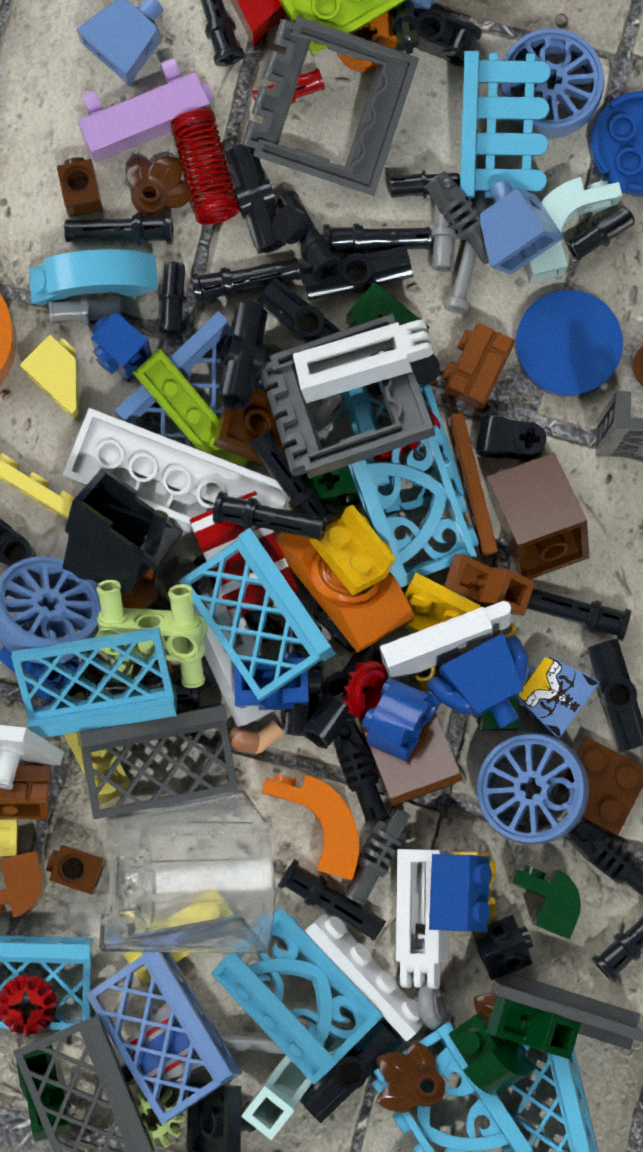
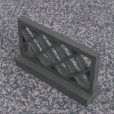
(125, 735)
(596, 1017)
(111, 1080)

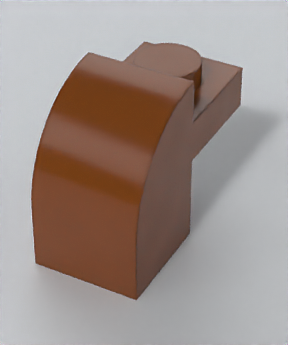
(489, 584)
(24, 882)

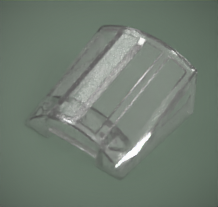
(190, 878)

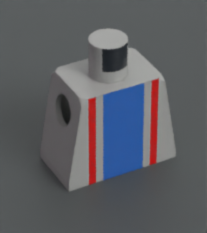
(155, 1040)

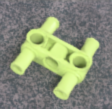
(180, 630)

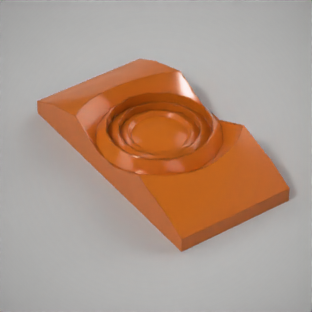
(359, 617)

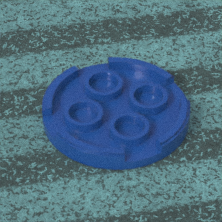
(618, 143)
(568, 343)

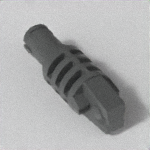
(451, 201)
(378, 854)

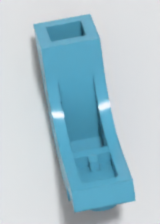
(93, 271)

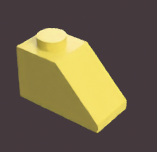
(56, 373)

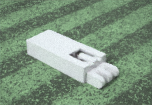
(348, 362)
(443, 641)
(223, 666)
(414, 909)

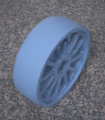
(565, 45)
(44, 607)
(578, 789)

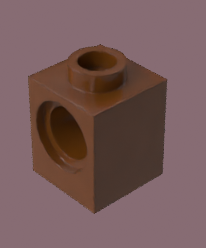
(80, 201)
(92, 869)

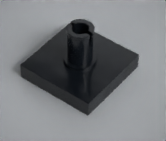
(216, 1120)

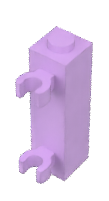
(143, 116)

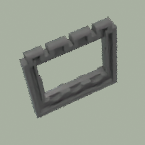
(377, 120)
(297, 428)

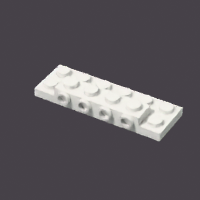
(163, 470)

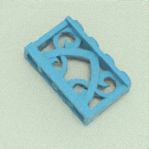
(367, 479)
(282, 1025)
(502, 1127)

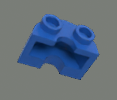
(284, 698)
(399, 718)

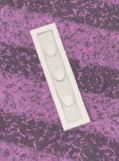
(366, 974)

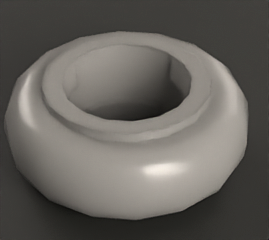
(431, 1007)

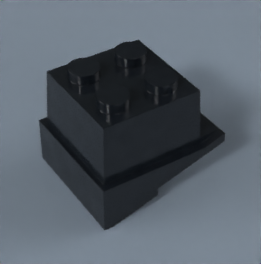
(116, 534)

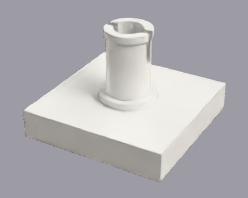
(23, 745)

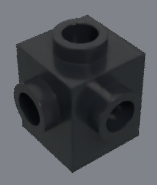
(503, 947)

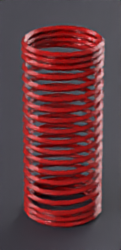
(214, 190)

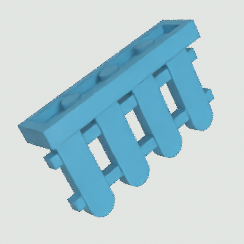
(501, 108)

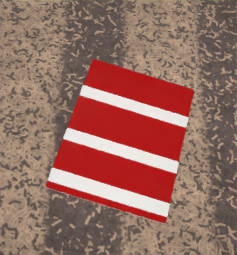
(217, 537)

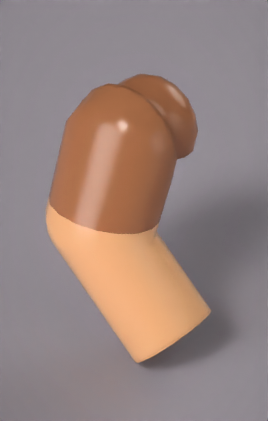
(254, 742)

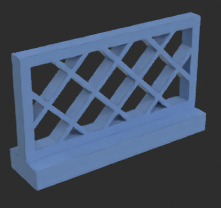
(184, 360)
(192, 1019)

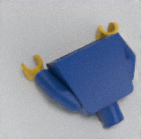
(483, 678)

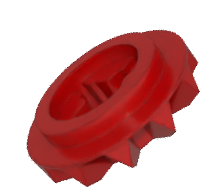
(366, 674)
(39, 993)

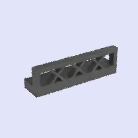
(616, 431)

